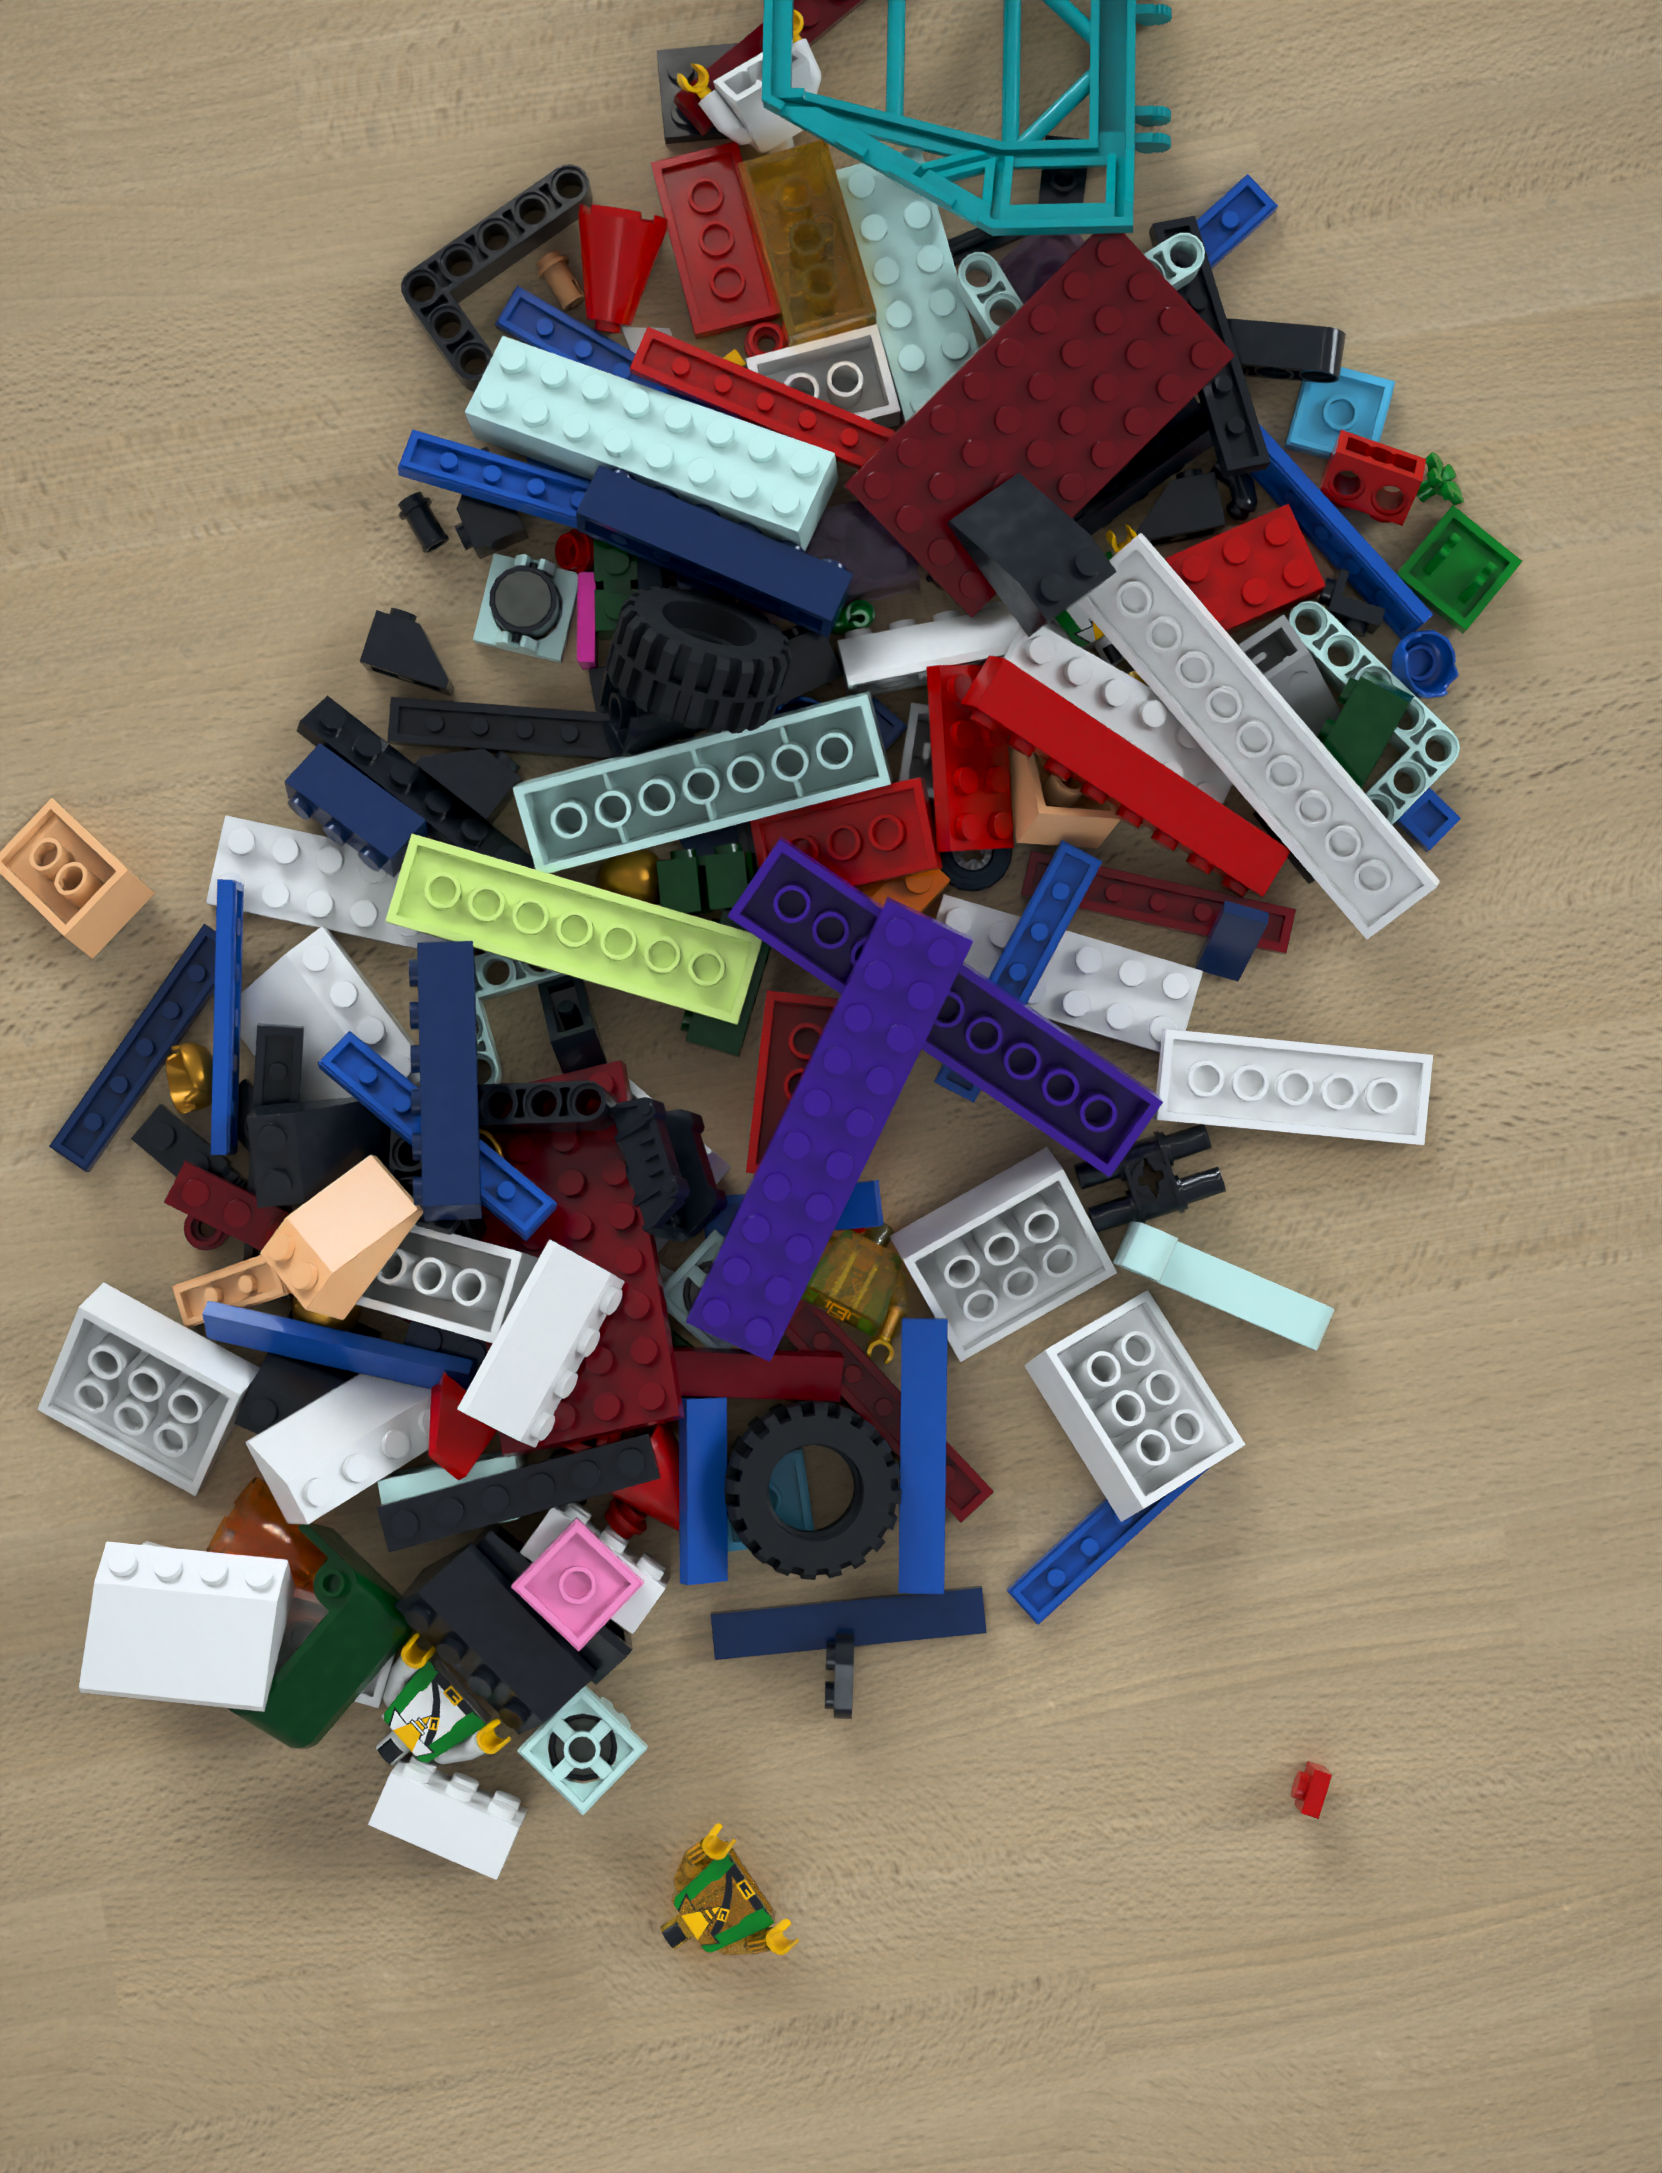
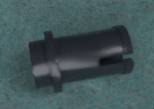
(423, 521)

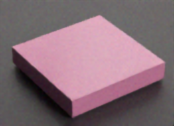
(577, 1584)

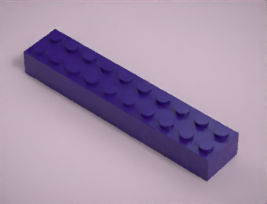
(981, 1026)
(829, 1128)

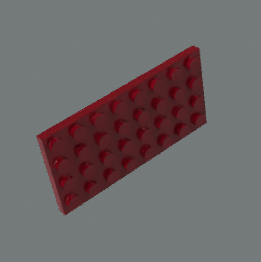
(1051, 396)
(633, 1370)

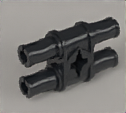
(1171, 1191)

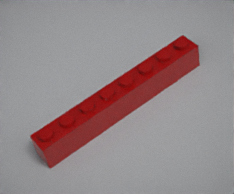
(1124, 776)

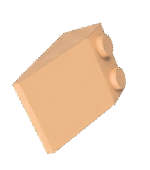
(1054, 809)
(72, 878)
(342, 1238)

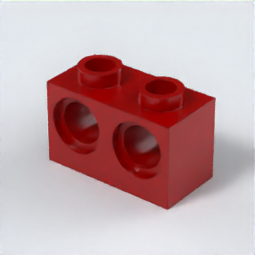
(1375, 468)

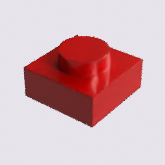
(1311, 1789)

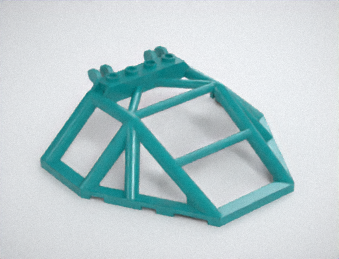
(967, 155)

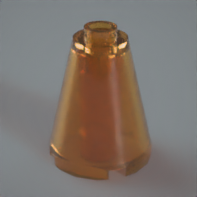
(260, 1530)

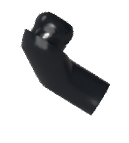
(1242, 493)

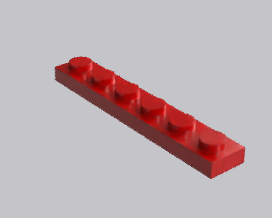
(756, 398)

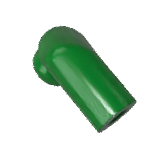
(854, 616)

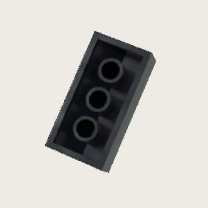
(494, 1638)
(604, 1649)

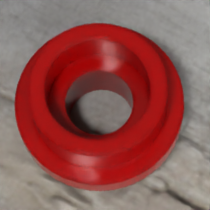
(762, 331)
(575, 551)
(625, 1519)

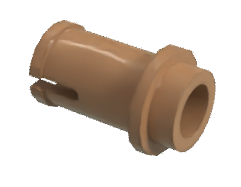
(560, 279)

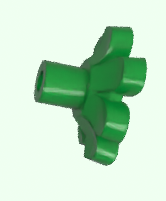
(1439, 481)

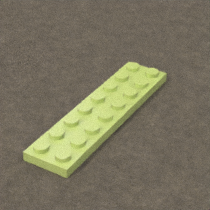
(574, 929)

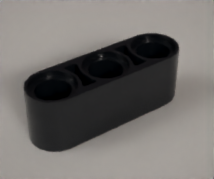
(1288, 350)

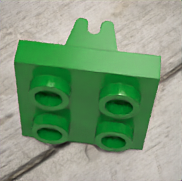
(1458, 569)

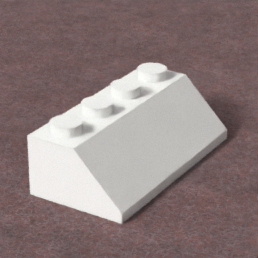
(899, 656)
(542, 1345)
(341, 1444)

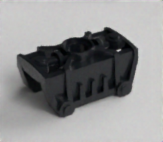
(667, 1168)

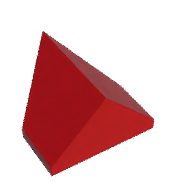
(454, 1436)

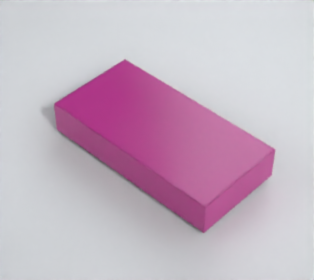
(586, 635)

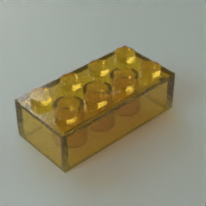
(807, 243)

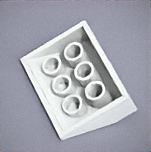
(329, 996)
(1004, 1253)
(147, 1388)
(1134, 1405)
(186, 1626)

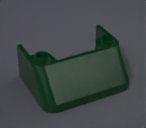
(339, 1653)

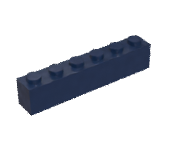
(714, 550)
(447, 1081)

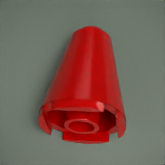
(616, 262)
(661, 1496)

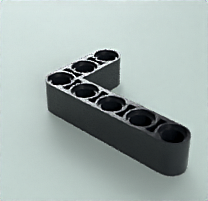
(488, 263)
(523, 1118)

